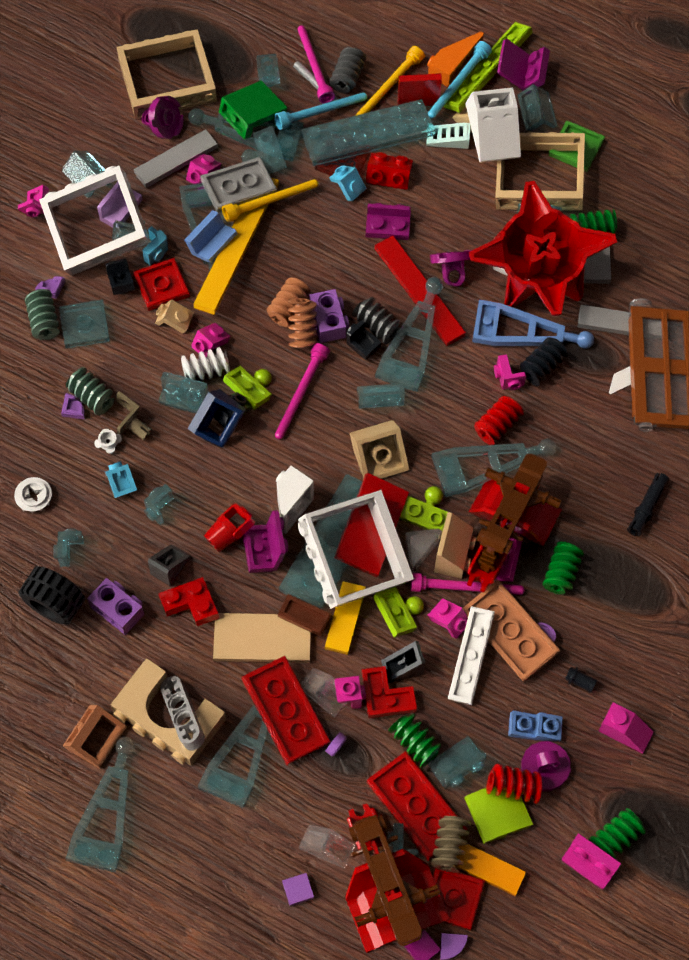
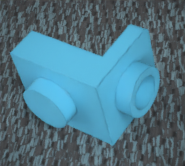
(348, 181)
(156, 249)

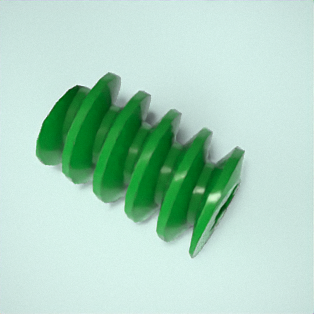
(600, 222)
(562, 567)
(415, 739)
(618, 832)

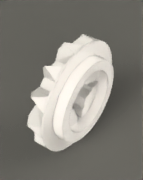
(37, 485)

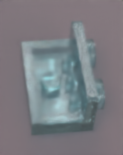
(380, 395)

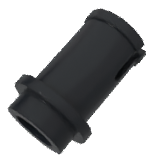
(580, 679)

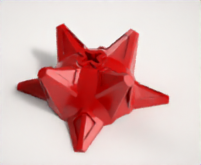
(542, 252)

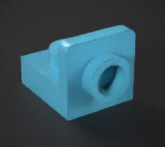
(120, 479)

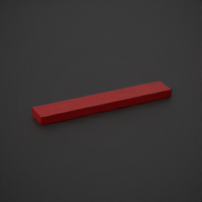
(414, 284)

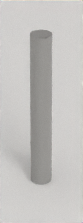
(307, 75)

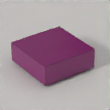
(424, 948)

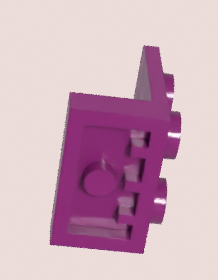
(521, 67)

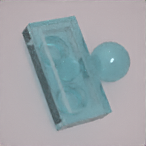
(268, 150)

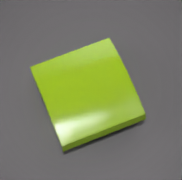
(497, 815)

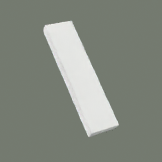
(471, 656)

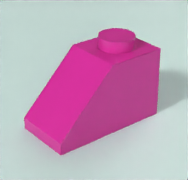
(626, 728)

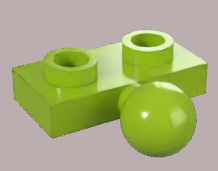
(250, 387)
(425, 514)
(396, 612)

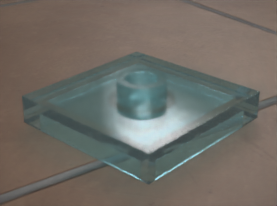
(84, 323)

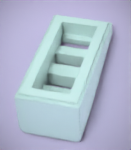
(451, 142)

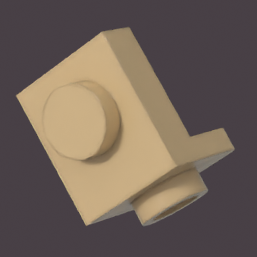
(174, 316)

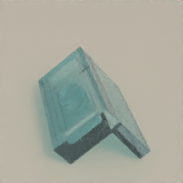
(536, 108)
(80, 166)

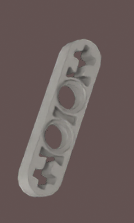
(182, 712)

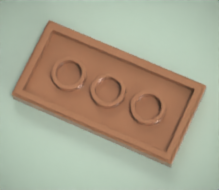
(514, 632)

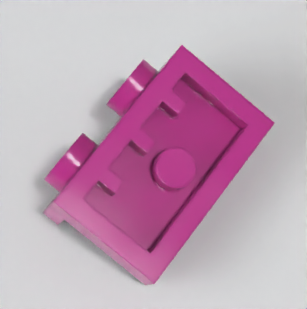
(590, 861)

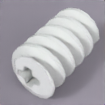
(205, 364)

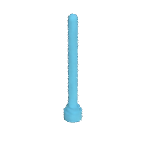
(481, 51)
(285, 119)

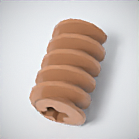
(279, 307)
(304, 322)

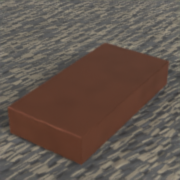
(304, 615)

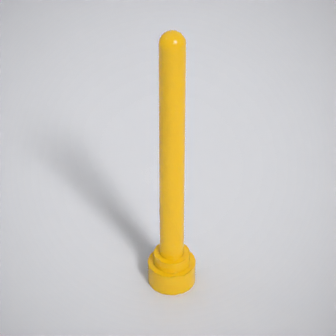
(414, 56)
(232, 211)

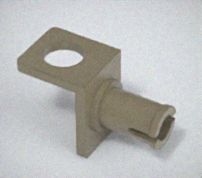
(131, 421)

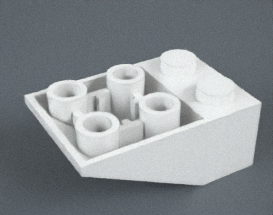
(494, 124)

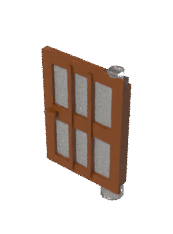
(659, 366)

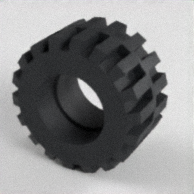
(51, 595)

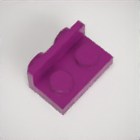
(387, 221)

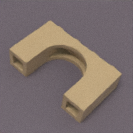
(133, 707)

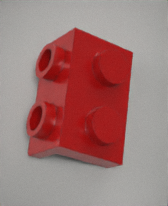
(389, 170)

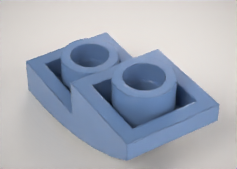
(535, 727)

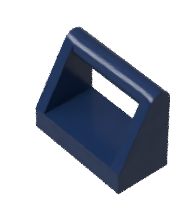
(207, 411)

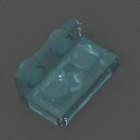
(182, 392)
(457, 762)

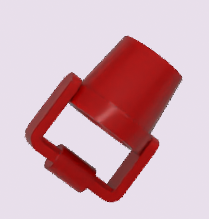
(224, 532)

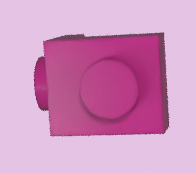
(200, 166)
(32, 206)
(209, 338)
(507, 379)
(450, 617)
(349, 690)

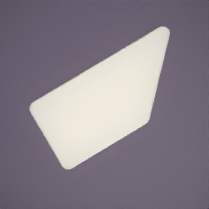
(620, 380)

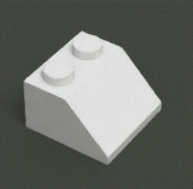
(294, 495)

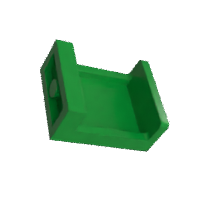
(250, 107)

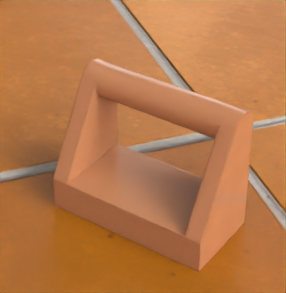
(85, 727)

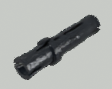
(644, 512)

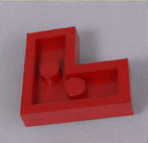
(190, 596)
(385, 701)

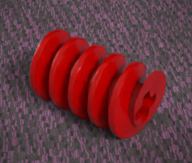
(498, 419)
(515, 781)

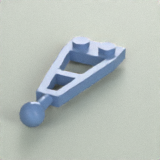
(487, 323)

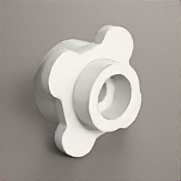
(107, 434)

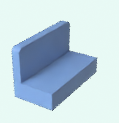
(210, 237)

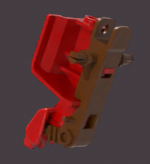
(513, 506)
(392, 892)

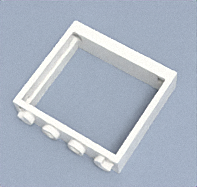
(108, 250)
(387, 534)

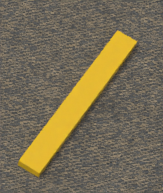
(229, 260)

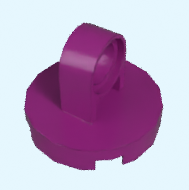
(164, 117)
(450, 262)
(549, 761)

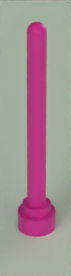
(325, 92)
(318, 354)
(421, 583)

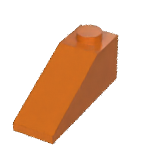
(453, 58)

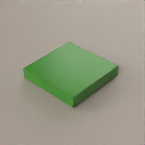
(593, 143)

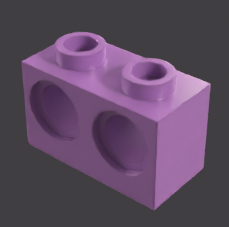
(329, 315)
(111, 609)

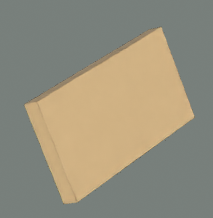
(259, 639)

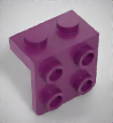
(265, 545)

